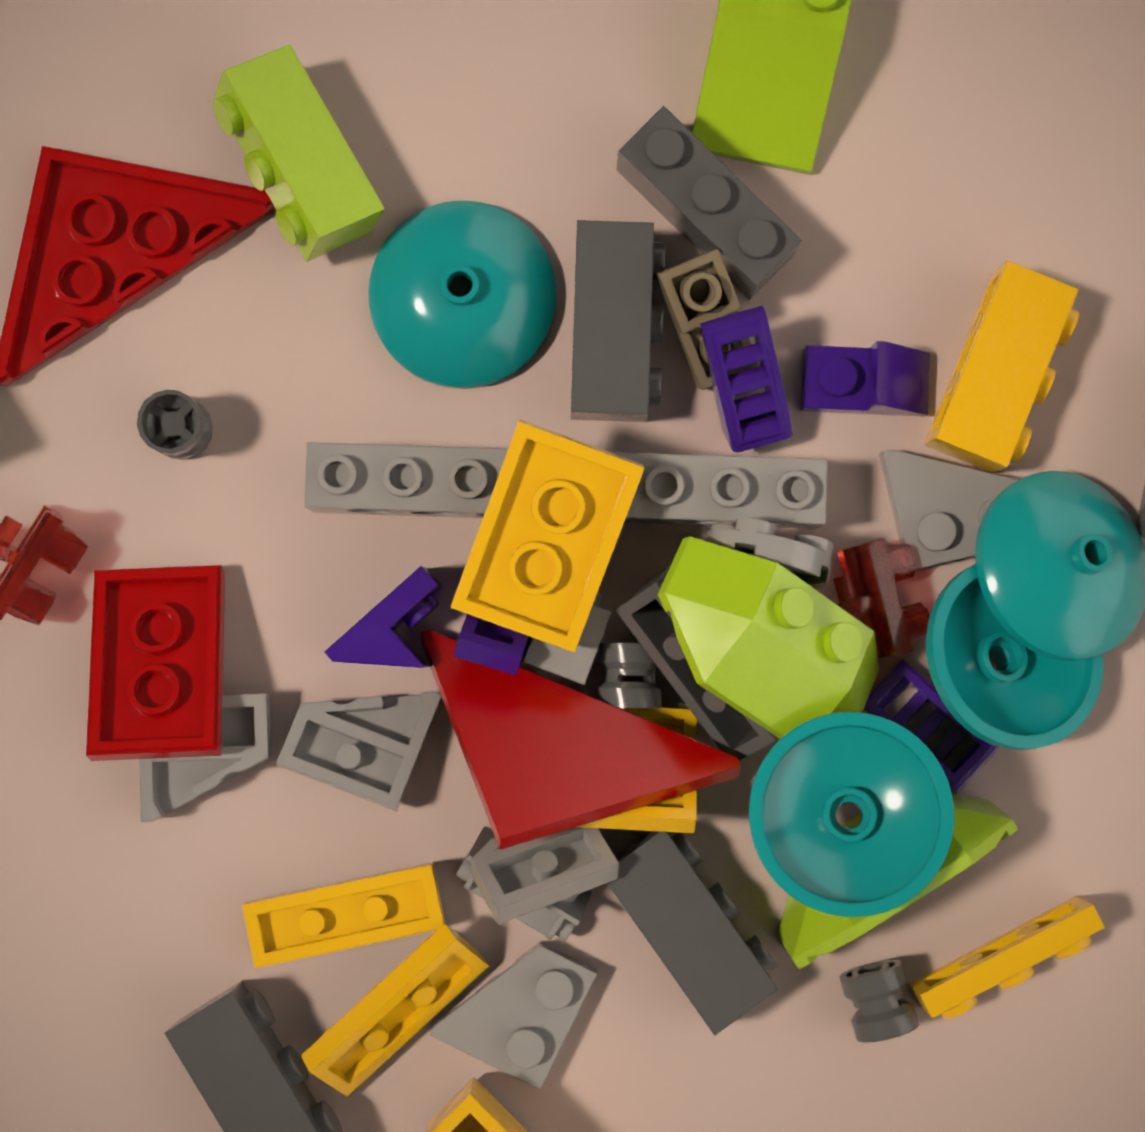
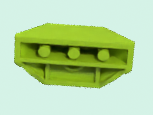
(766, 637)
(976, 832)

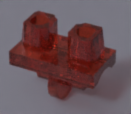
(46, 540)
(872, 597)

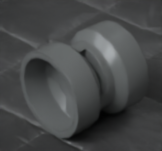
(165, 417)
(628, 660)
(877, 995)

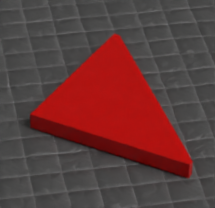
(105, 239)
(557, 755)

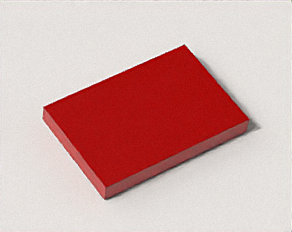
(156, 663)

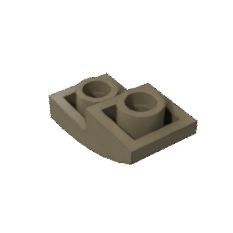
(696, 294)

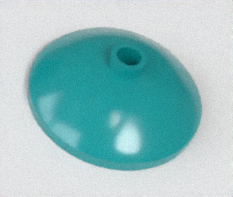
(473, 336)
(1038, 571)
(1028, 696)
(901, 803)

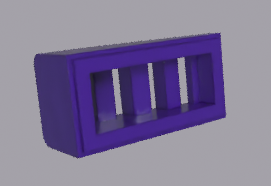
(758, 417)
(893, 685)

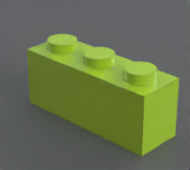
(296, 153)

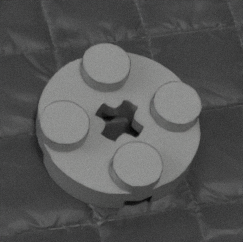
(805, 556)

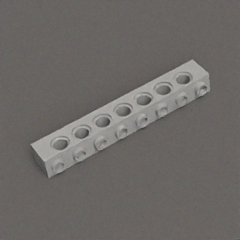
(462, 479)

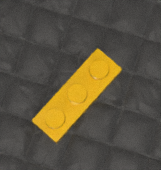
(343, 915)
(1007, 958)
(394, 1010)

